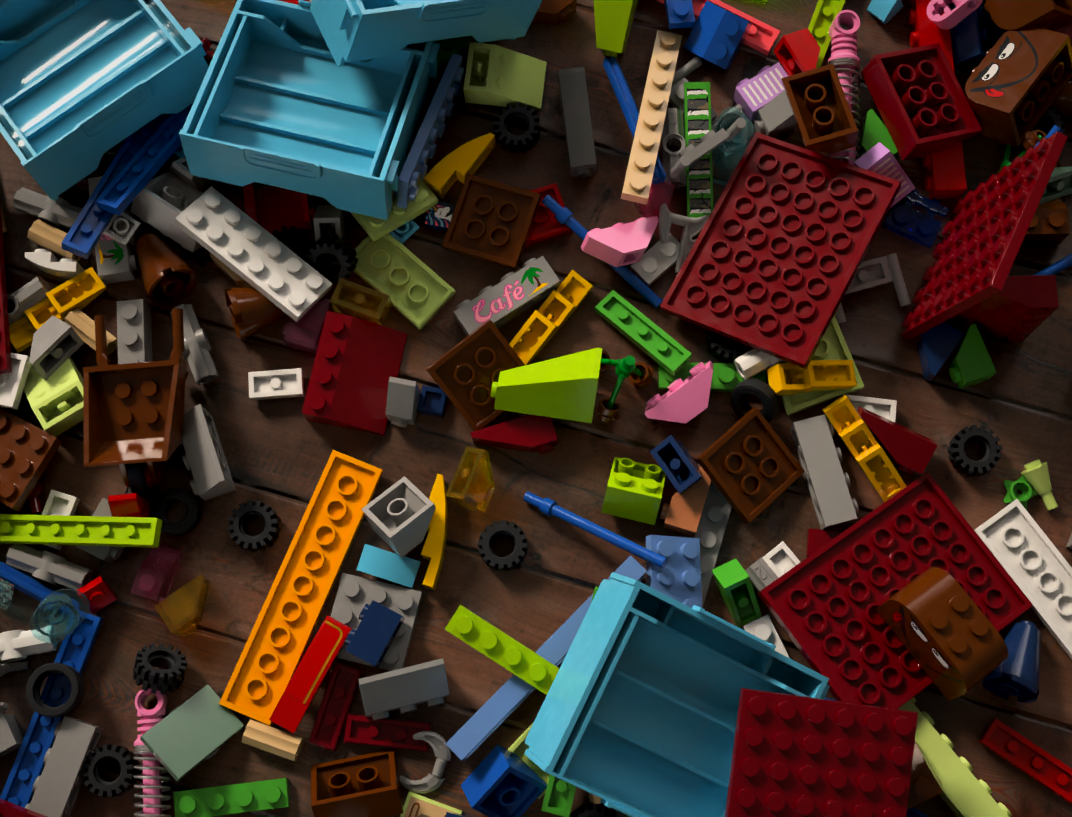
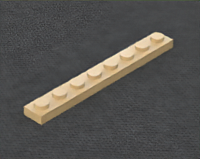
(651, 118)

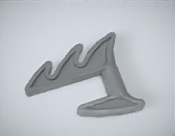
(690, 225)

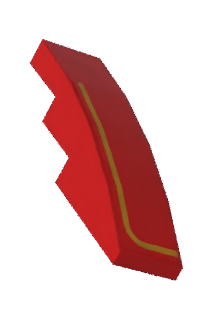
(310, 674)

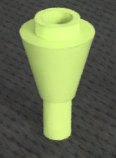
(1038, 477)

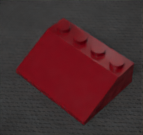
(920, 100)
(1016, 309)
(353, 373)

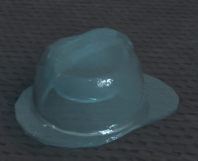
(730, 153)
(59, 615)

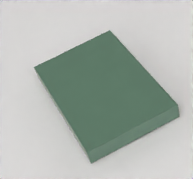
(191, 732)

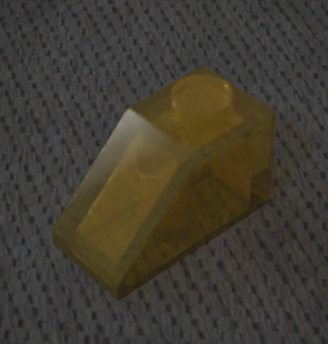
(473, 480)
(185, 606)

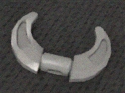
(434, 780)

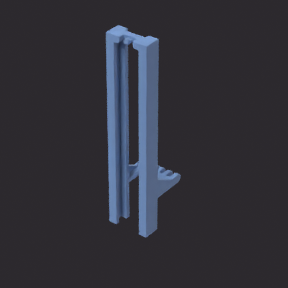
(516, 690)

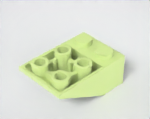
(503, 77)
(58, 399)

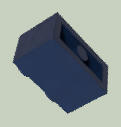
(374, 633)

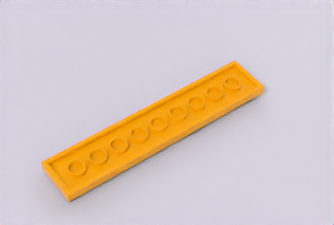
(301, 587)

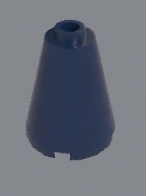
(1021, 671)

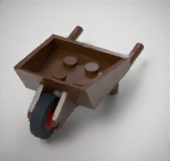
(134, 411)

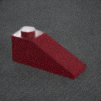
(524, 434)
(905, 445)

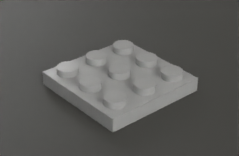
(356, 592)

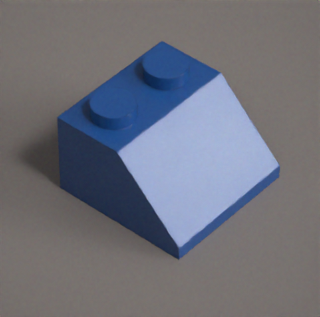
(717, 35)
(502, 785)

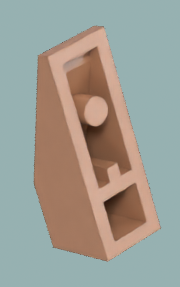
(686, 508)

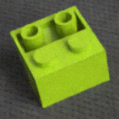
(634, 490)

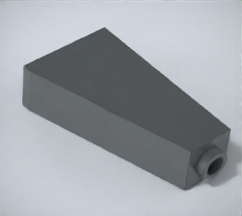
(577, 122)

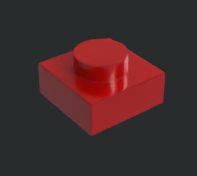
(98, 594)

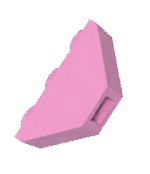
(620, 243)
(685, 397)

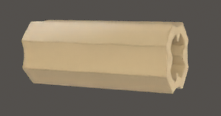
(49, 238)
(85, 328)
(272, 740)

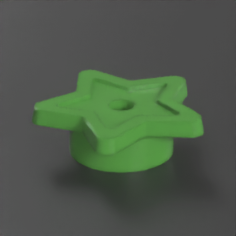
(1022, 485)

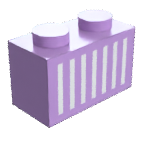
(760, 89)
(882, 161)

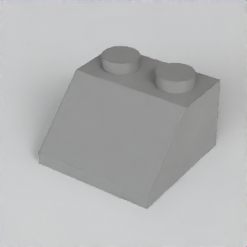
(400, 516)

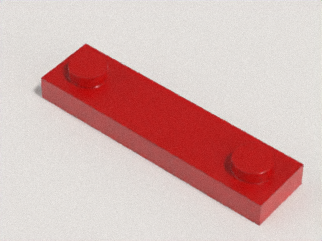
(1029, 758)

